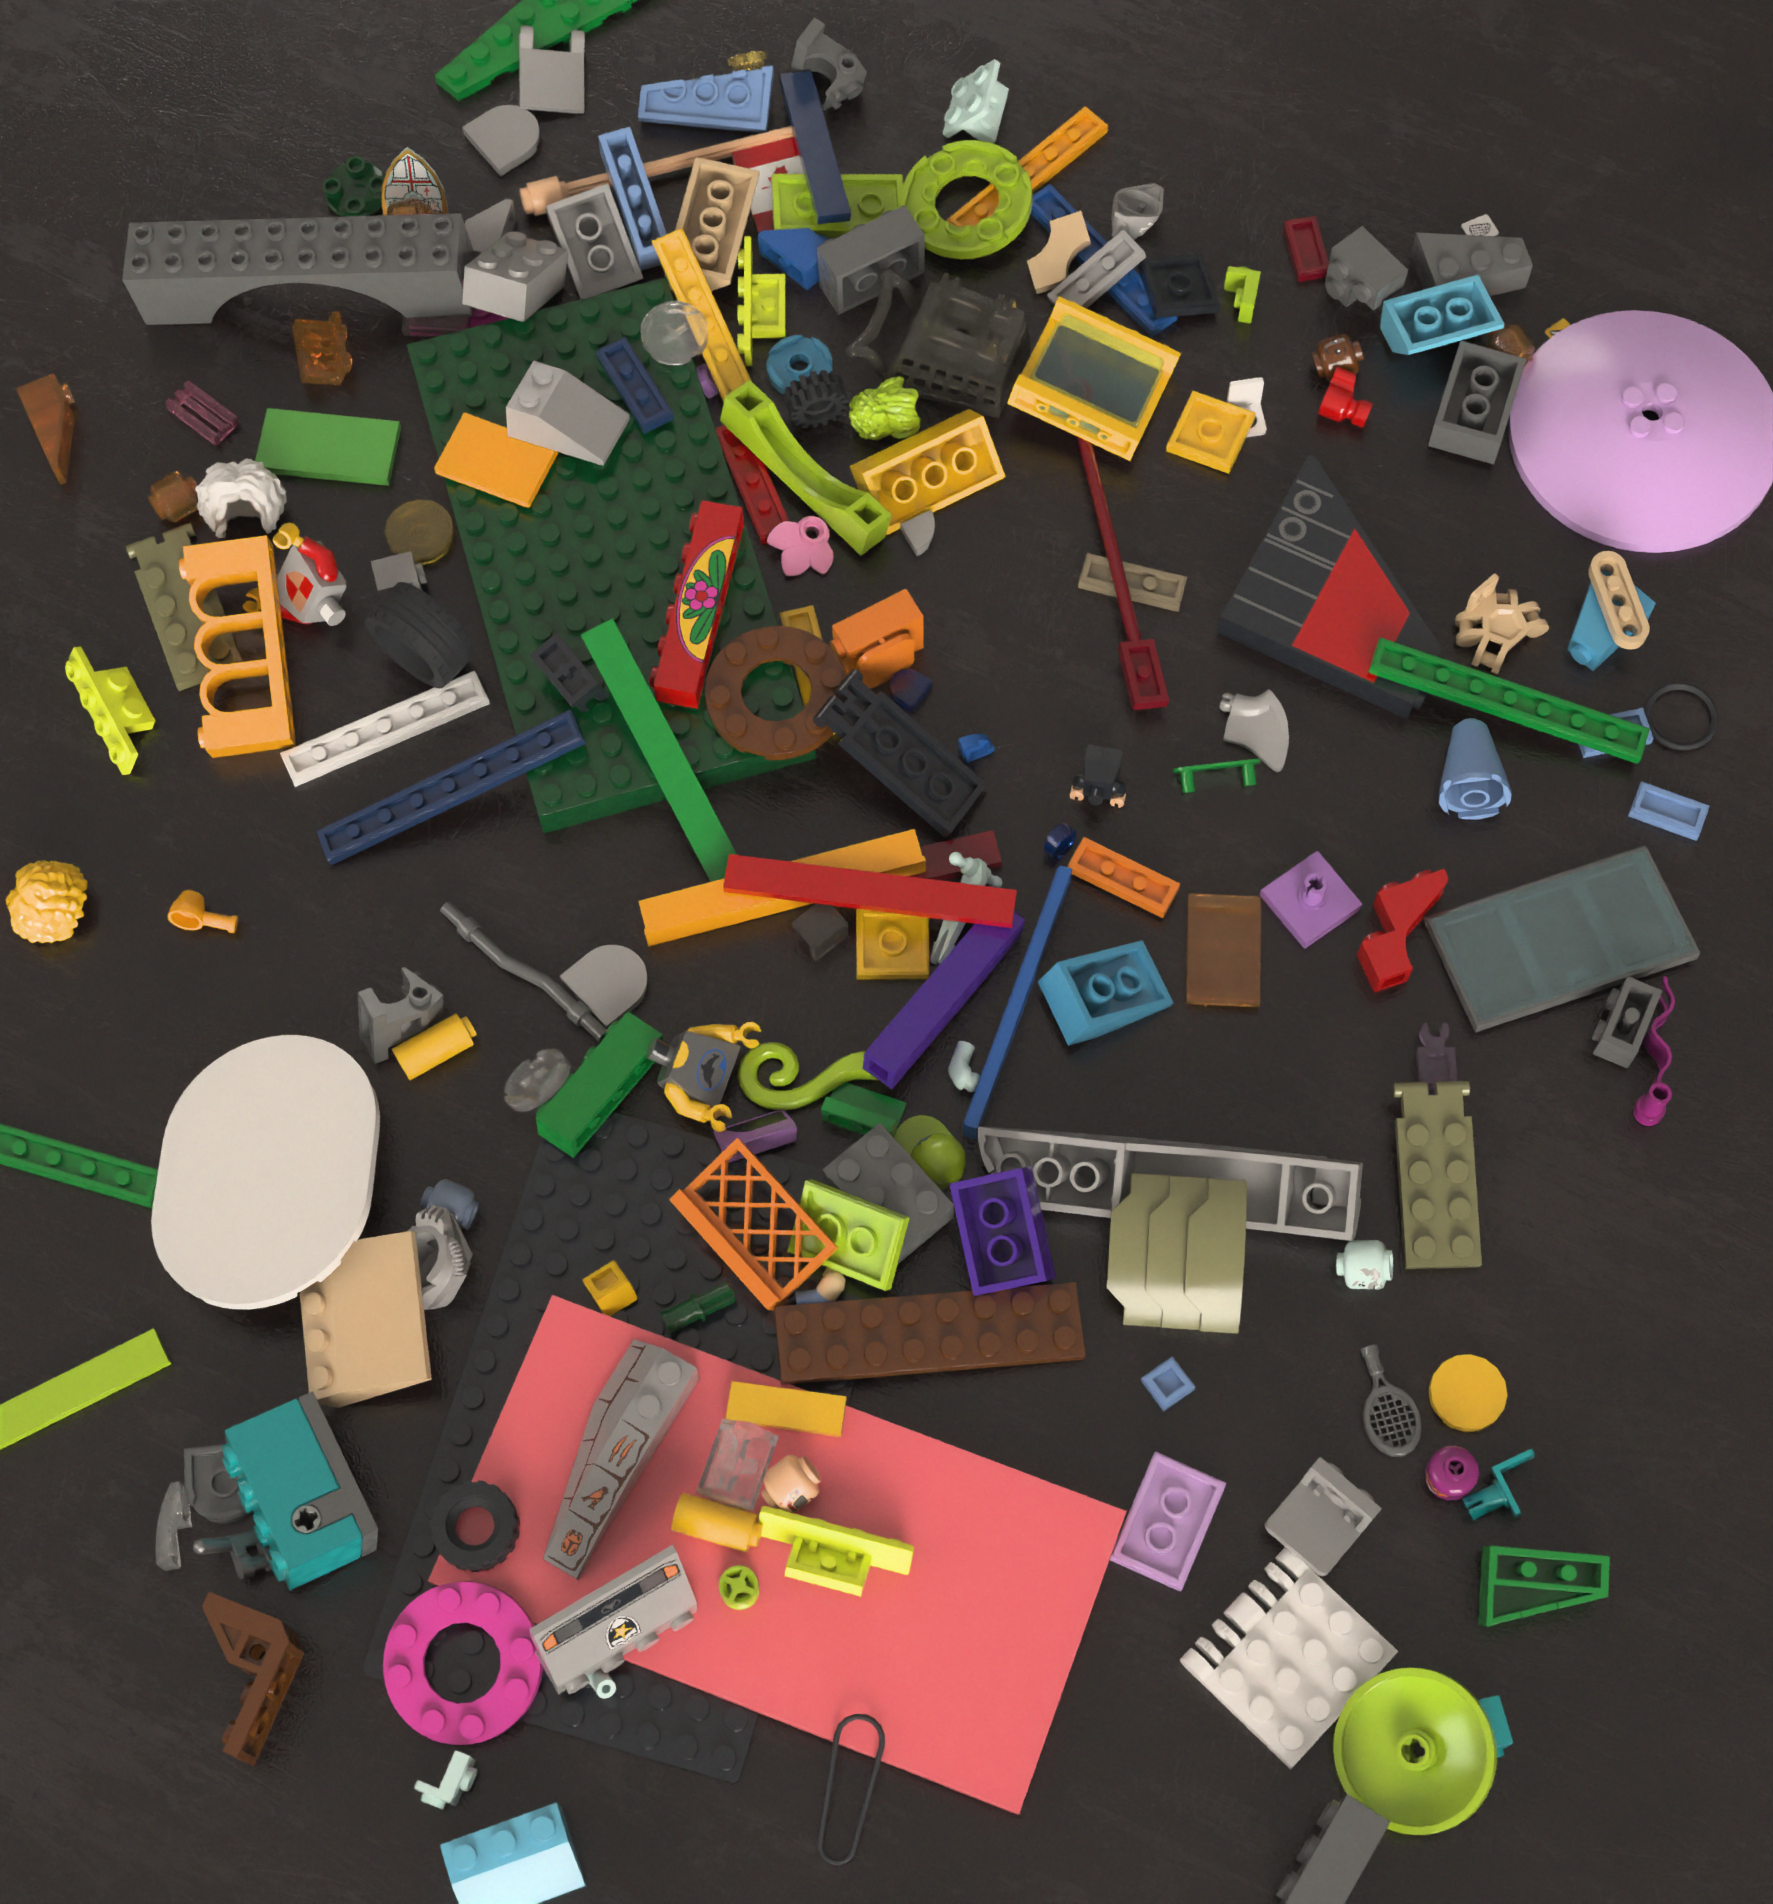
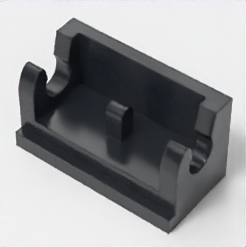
(568, 673)

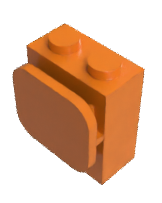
(880, 638)

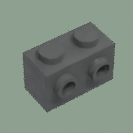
(1627, 1021)

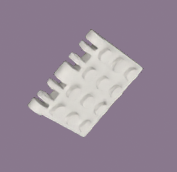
(1293, 1662)

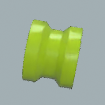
(733, 1583)

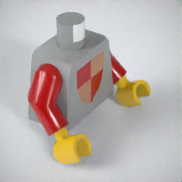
(307, 581)

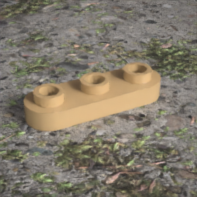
(1620, 588)

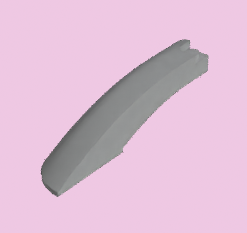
(1094, 1175)

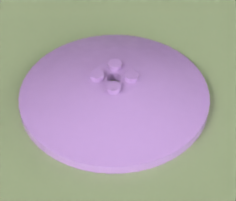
(1634, 479)

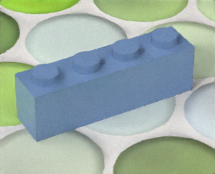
(632, 194)

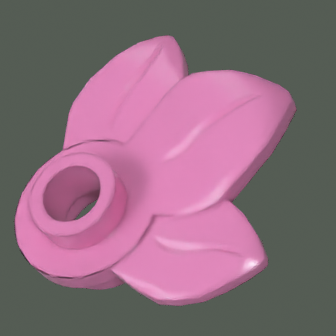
(799, 549)

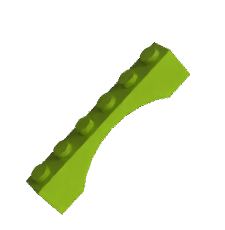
(845, 509)

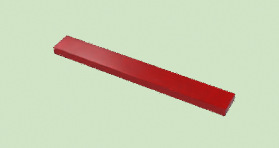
(870, 891)

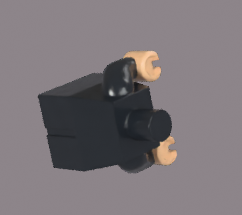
(1100, 777)

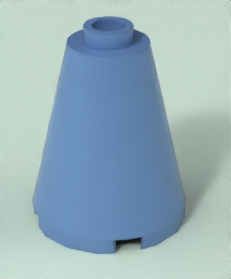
(1473, 773)

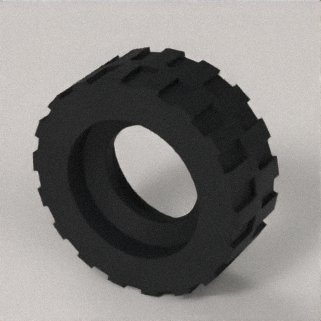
(446, 1515)

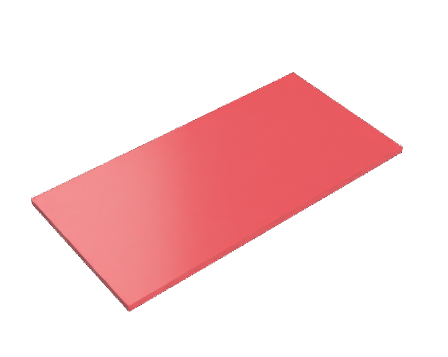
(947, 1659)

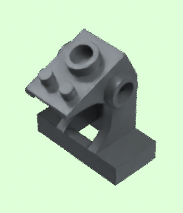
(823, 55)
(390, 1024)

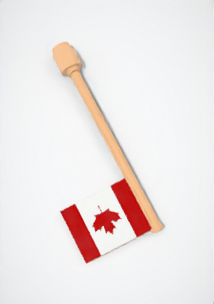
(767, 152)

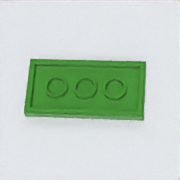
(328, 446)

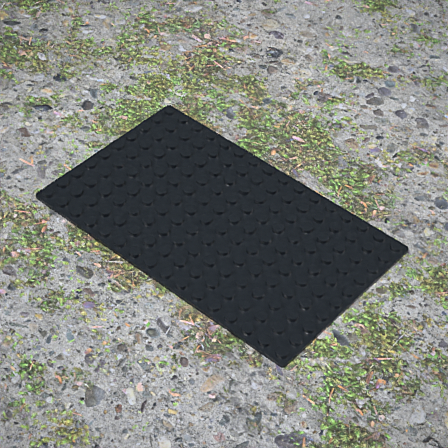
(568, 1225)

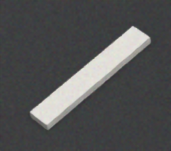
(384, 728)

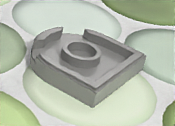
(504, 136)
(608, 982)

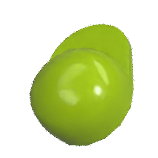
(933, 1149)

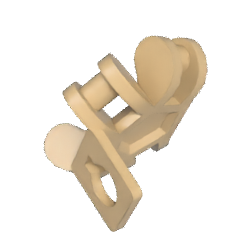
(1501, 622)

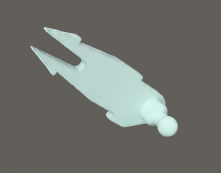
(975, 873)

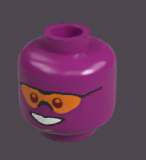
(1455, 1484)

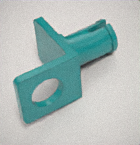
(1497, 1493)

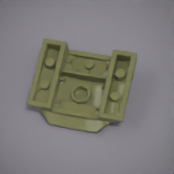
(1179, 1252)

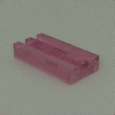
(184, 397)

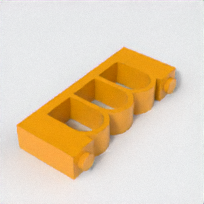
(225, 564)

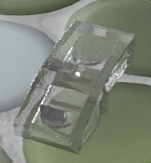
(173, 1516)

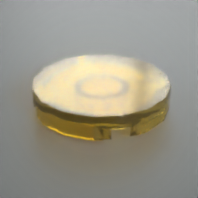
(420, 528)

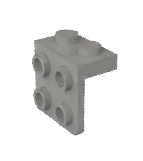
(1322, 1517)

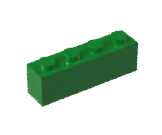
(597, 1085)

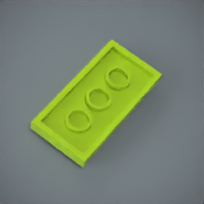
(866, 194)

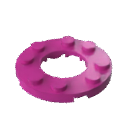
(405, 1663)

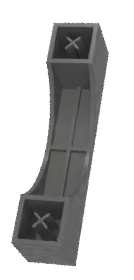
(193, 267)

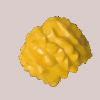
(47, 901)

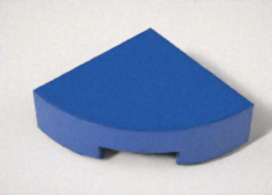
(974, 747)

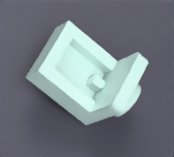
(457, 1779)

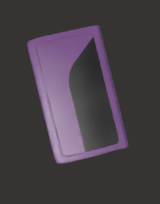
(759, 1133)

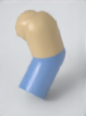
(827, 1290)

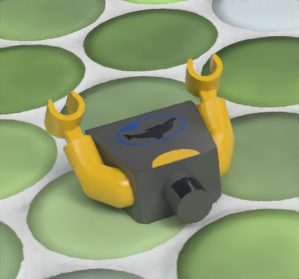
(699, 1068)

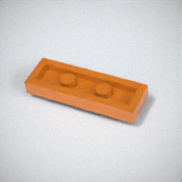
(1123, 877)

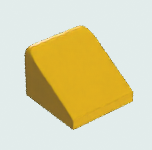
(610, 1289)

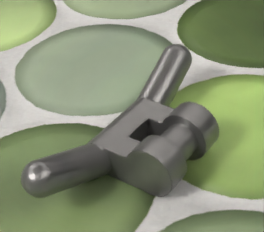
(236, 1545)

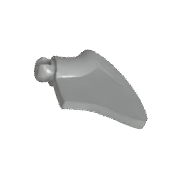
(1258, 726)

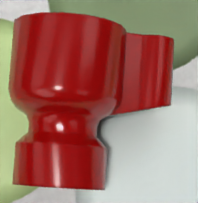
(1339, 400)

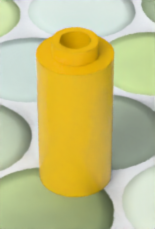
(434, 1045)
(716, 1523)

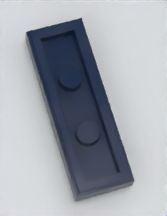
(634, 385)

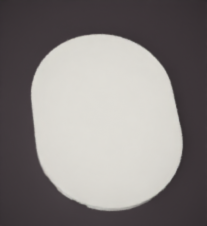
(266, 1171)

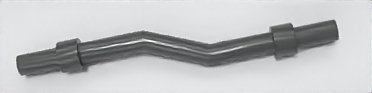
(472, 931)

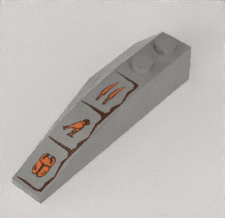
(616, 1447)

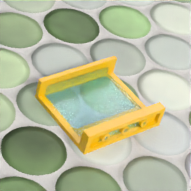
(1094, 378)

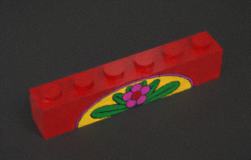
(698, 604)

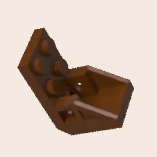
(244, 1640)

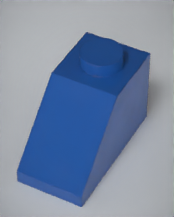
(793, 253)

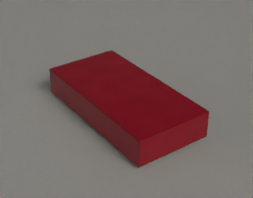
(1306, 248)

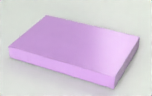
(1167, 1521)

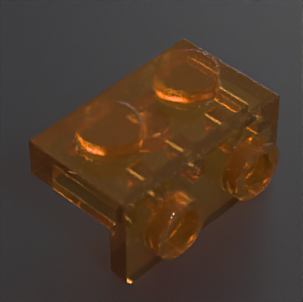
(322, 350)

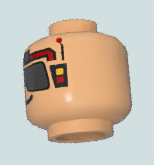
(791, 1483)

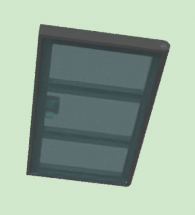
(1561, 938)

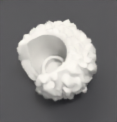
(240, 491)

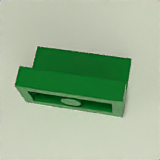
(862, 1109)

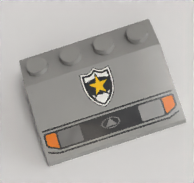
(614, 1621)

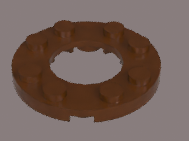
(751, 733)

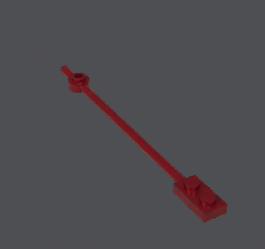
(1137, 656)

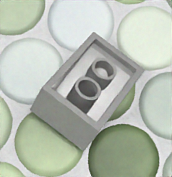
(595, 241)
(564, 415)

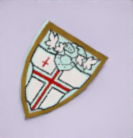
(413, 178)

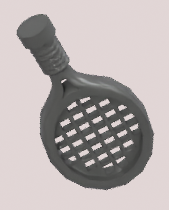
(1376, 1370)

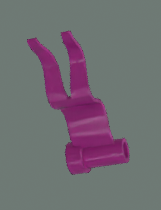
(1652, 1105)

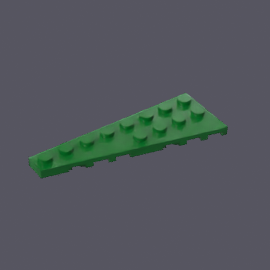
(498, 47)

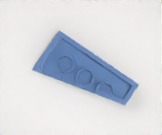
(720, 102)

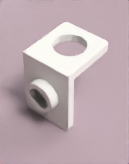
(1248, 395)

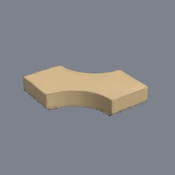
(1066, 240)

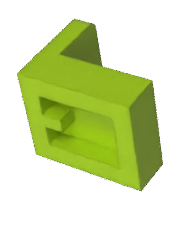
(1245, 284)

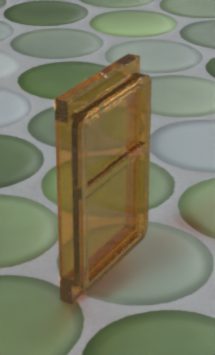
(1223, 950)

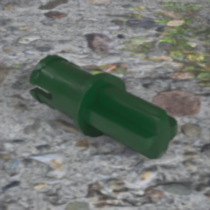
(698, 1307)

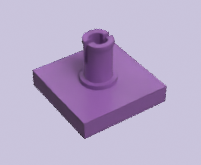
(1311, 899)

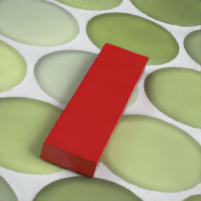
(752, 484)

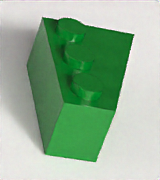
(1533, 1581)

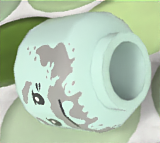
(1365, 1264)

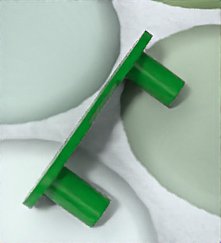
(1247, 770)

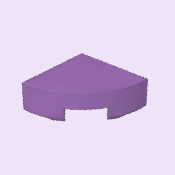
(706, 381)

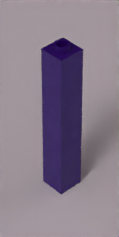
(939, 1000)

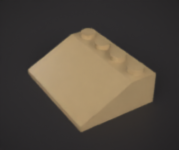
(367, 1323)

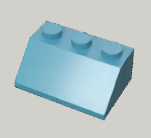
(1439, 316)
(515, 1860)

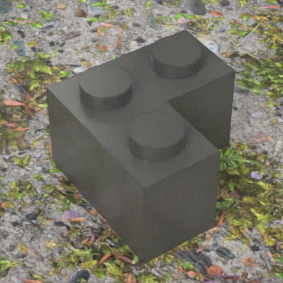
(1363, 271)

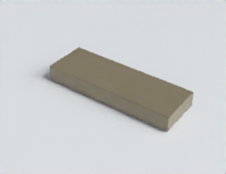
(1144, 583)

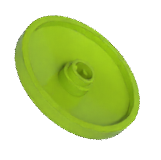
(1378, 1759)

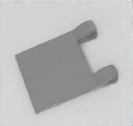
(551, 78)

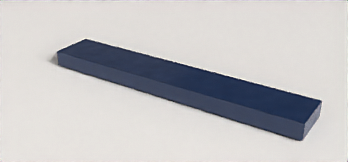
(814, 147)

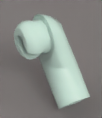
(959, 1067)

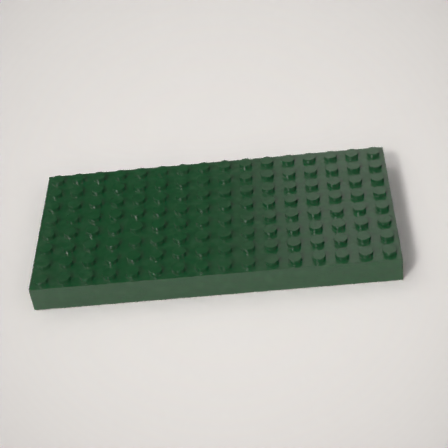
(597, 549)

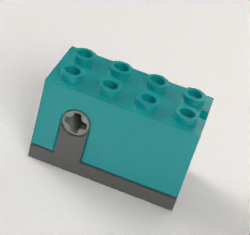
(299, 1491)

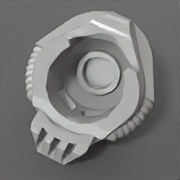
(443, 1260)

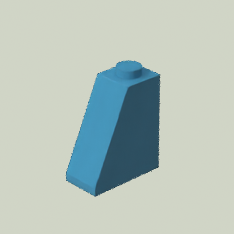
(1591, 638)

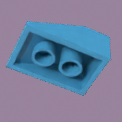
(1104, 991)

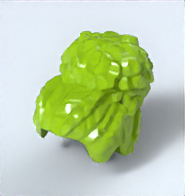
(885, 411)

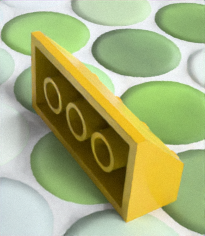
(931, 468)

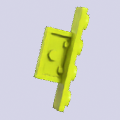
(763, 303)
(113, 705)
(833, 1553)

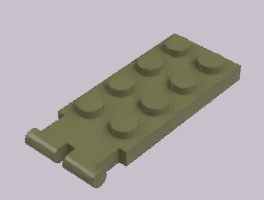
(170, 608)
(1437, 1177)

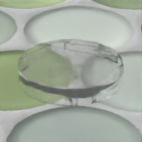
(674, 332)
(537, 1080)

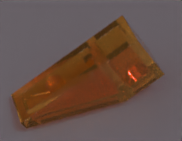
(52, 420)

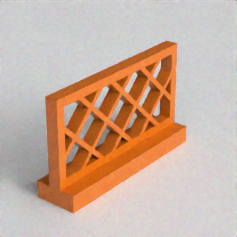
(727, 1243)

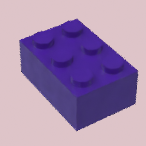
(1002, 1231)

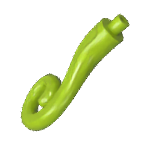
(840, 1072)

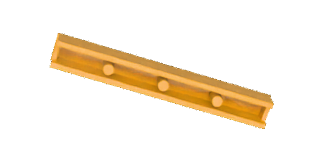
(710, 908)

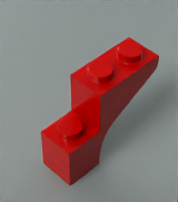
(1399, 912)

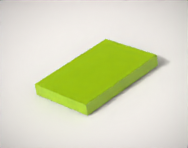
(864, 1232)

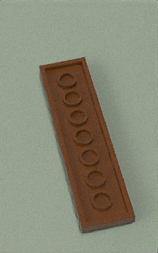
(928, 1333)

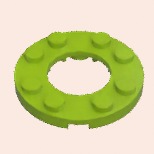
(960, 160)

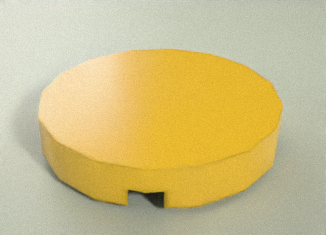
(1467, 1393)

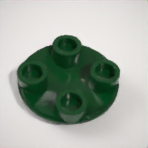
(354, 188)

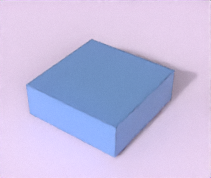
(1168, 1383)

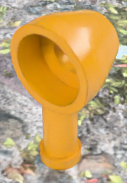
(190, 914)

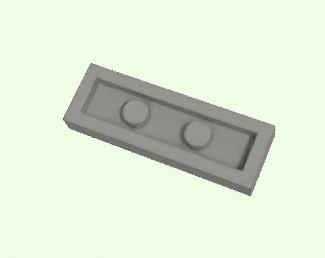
(1100, 271)

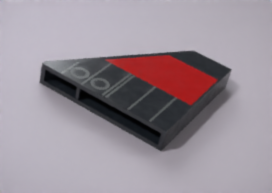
(1326, 597)

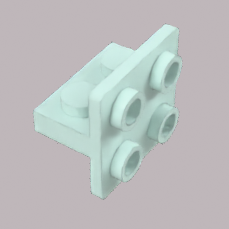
(977, 104)

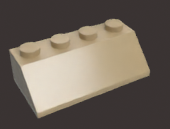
(716, 216)

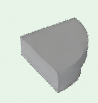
(919, 532)

